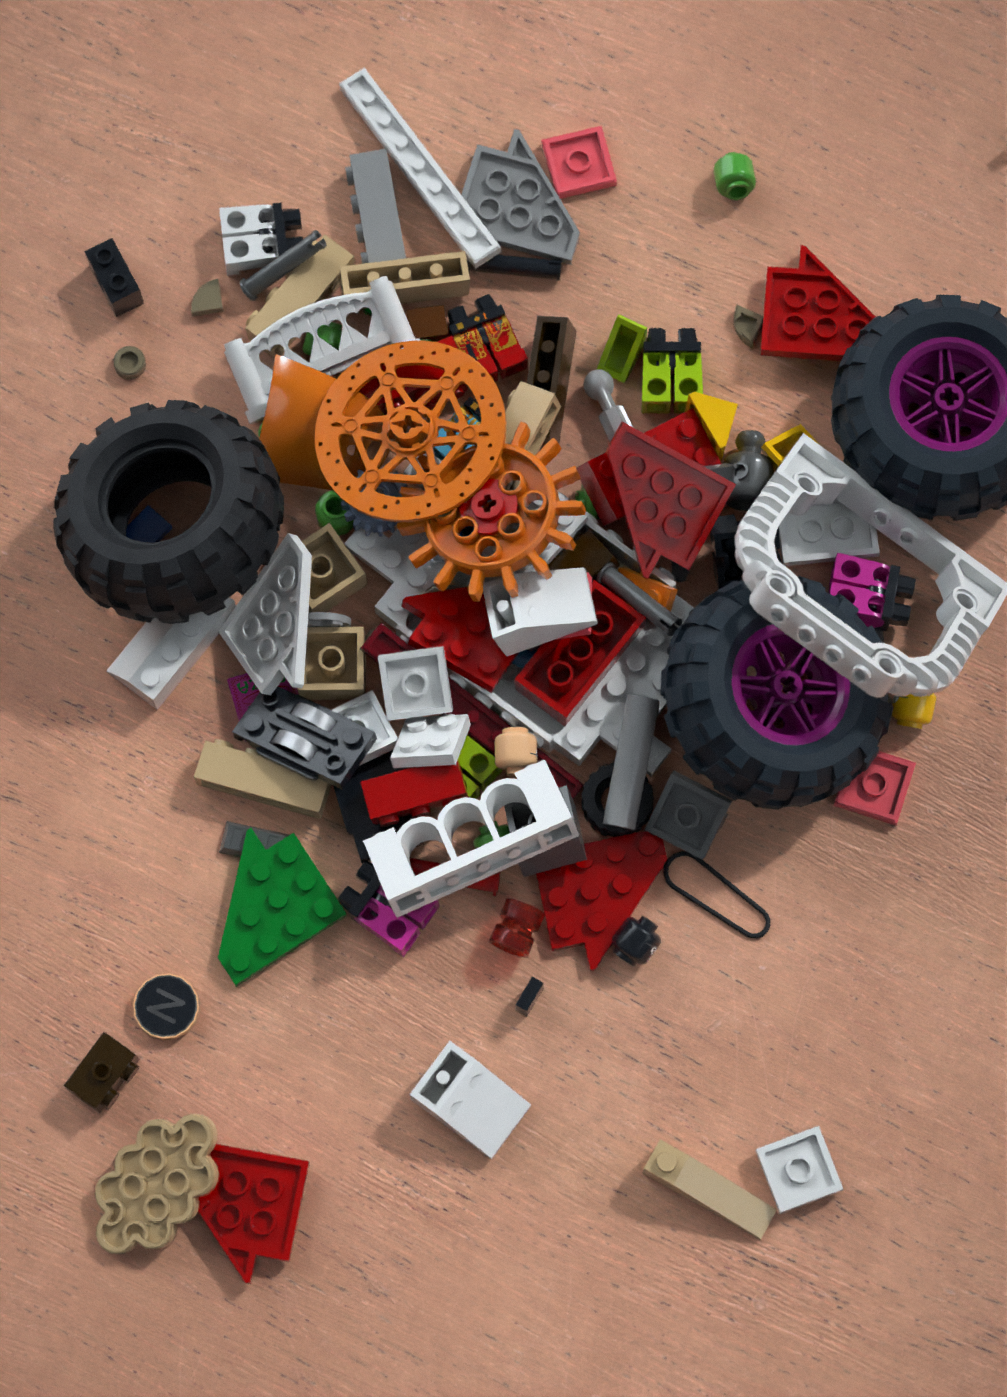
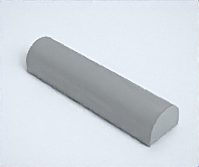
(631, 762)

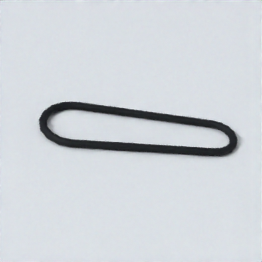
(707, 908)

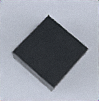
(529, 996)

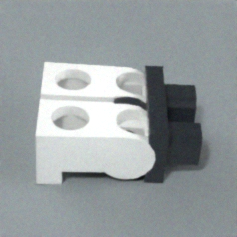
(256, 235)

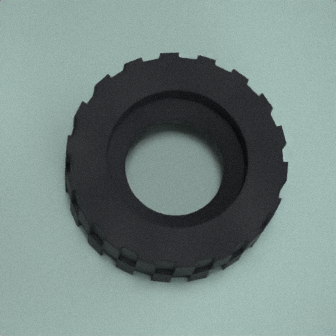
(593, 808)

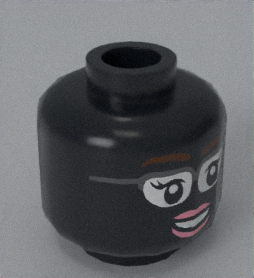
(636, 940)

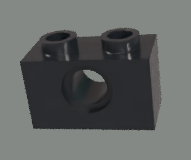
(114, 277)

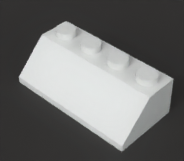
(165, 653)

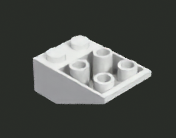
(541, 609)
(469, 1100)

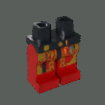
(486, 331)

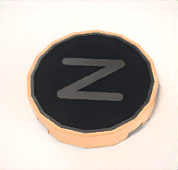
(166, 1006)

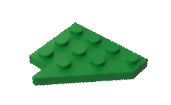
(274, 906)

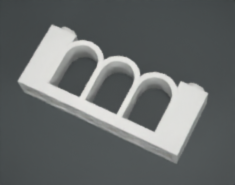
(392, 851)

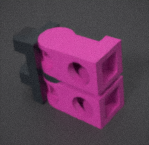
(872, 590)
(377, 916)

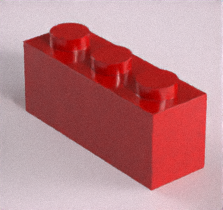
(412, 792)

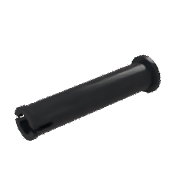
(520, 266)

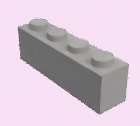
(376, 206)

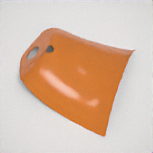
(291, 423)

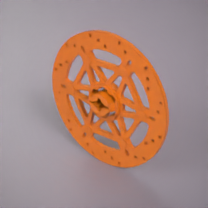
(410, 431)

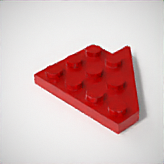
(464, 631)

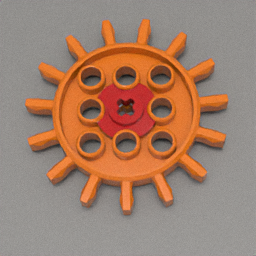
(492, 512)

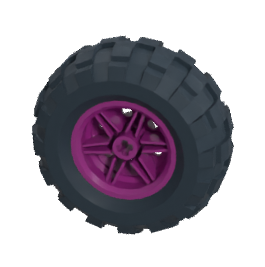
(891, 444)
(741, 747)

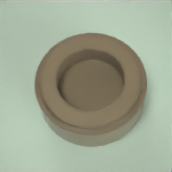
(129, 362)

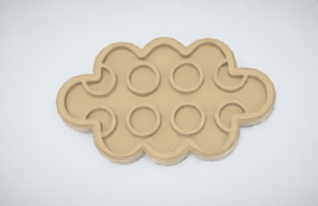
(156, 1183)

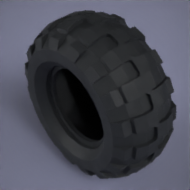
(202, 563)

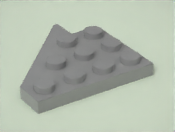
(519, 202)

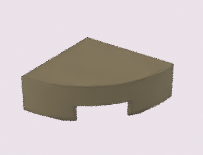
(207, 299)
(747, 325)

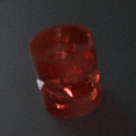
(522, 917)

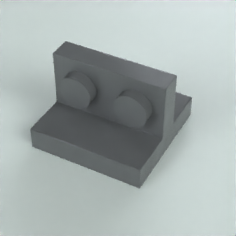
(688, 815)

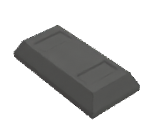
(235, 834)

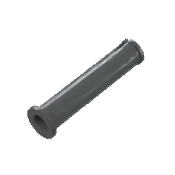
(282, 265)
(638, 599)

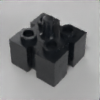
(724, 560)

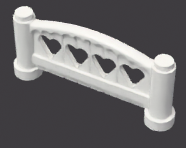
(387, 327)

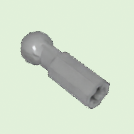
(599, 386)

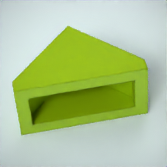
(623, 348)

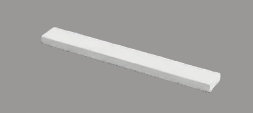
(420, 168)

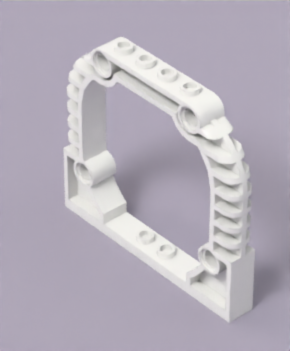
(967, 587)

